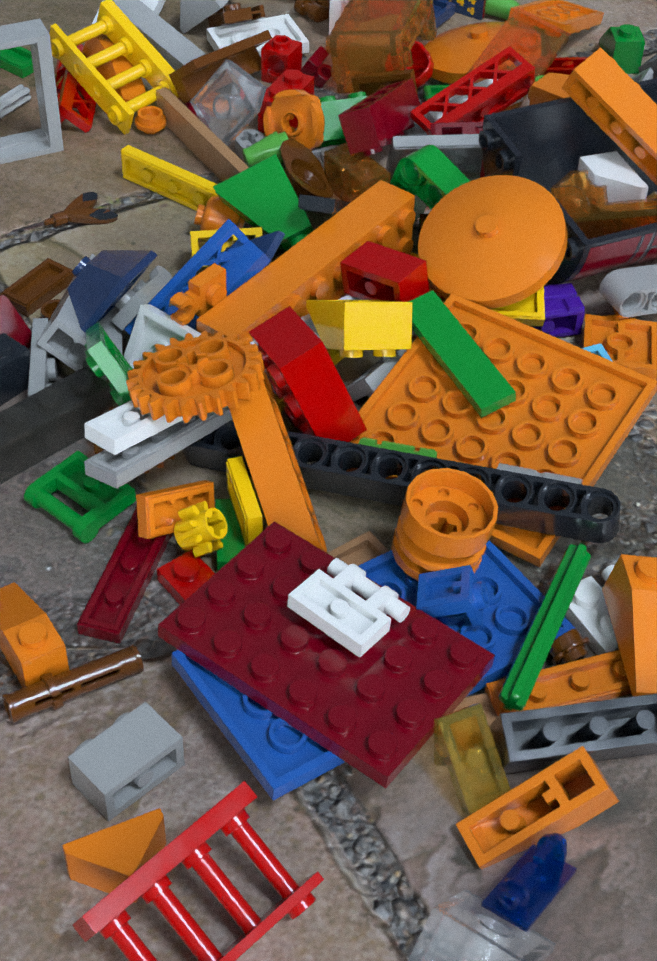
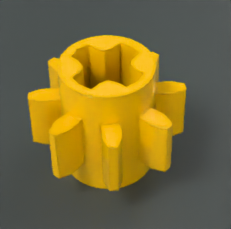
(200, 529)

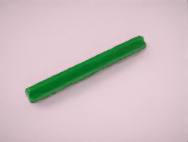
(544, 628)

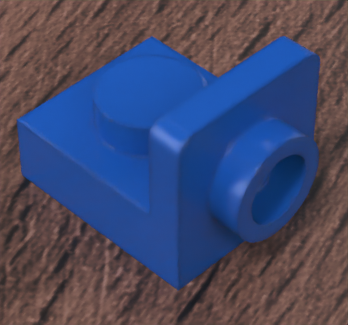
(453, 593)

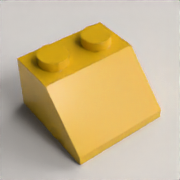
(362, 326)

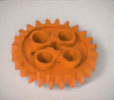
(195, 376)

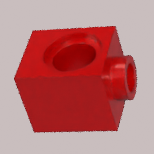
(278, 55)

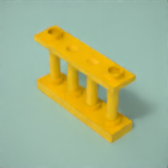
(127, 42)

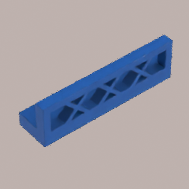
(241, 263)

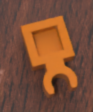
(204, 293)

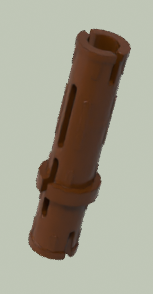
(72, 683)

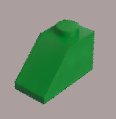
(625, 46)

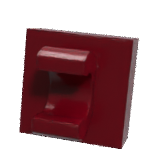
(316, 67)

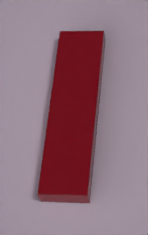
(122, 584)

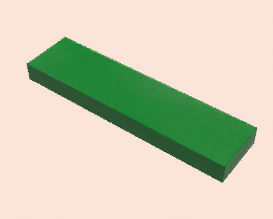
(460, 355)

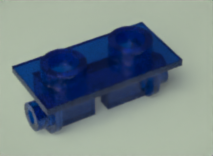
(532, 883)

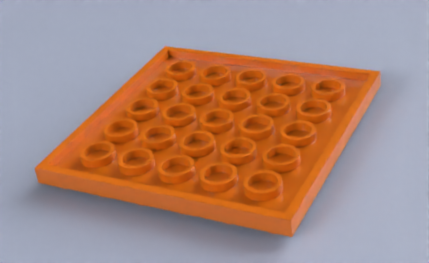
(564, 421)

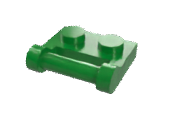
(95, 496)

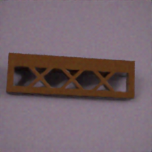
(197, 72)

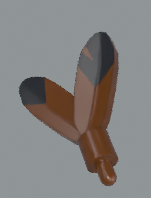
(82, 211)

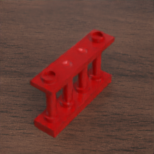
(193, 851)

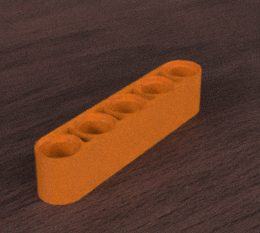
(275, 465)

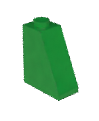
(266, 200)

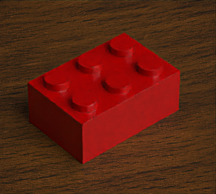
(306, 378)

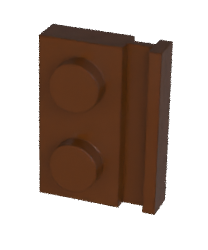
(235, 14)

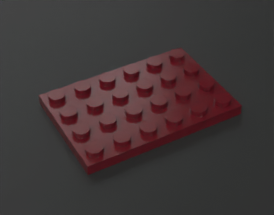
(361, 709)

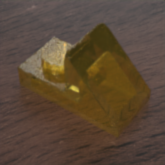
(469, 752)

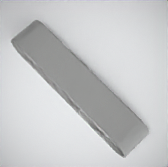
(631, 290)

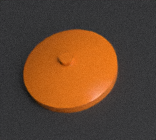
(459, 48)
(493, 240)

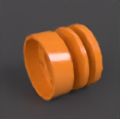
(443, 522)

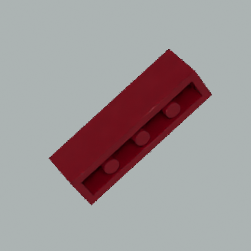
(379, 117)

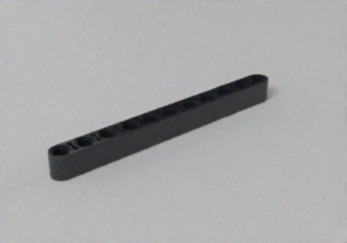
(377, 463)

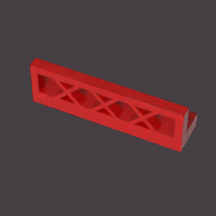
(69, 98)
(485, 100)

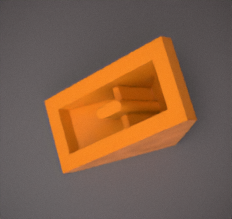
(115, 852)

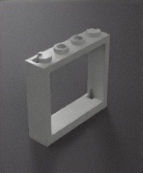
(49, 137)

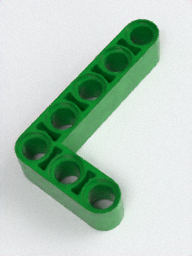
(427, 176)

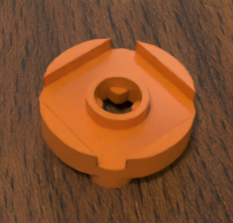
(307, 111)

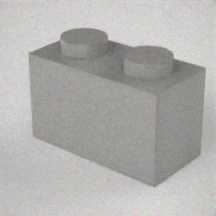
(126, 760)

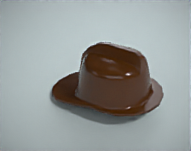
(304, 170)

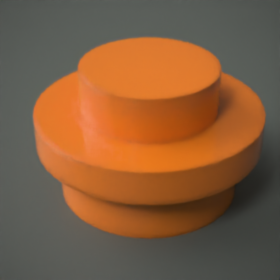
(150, 120)

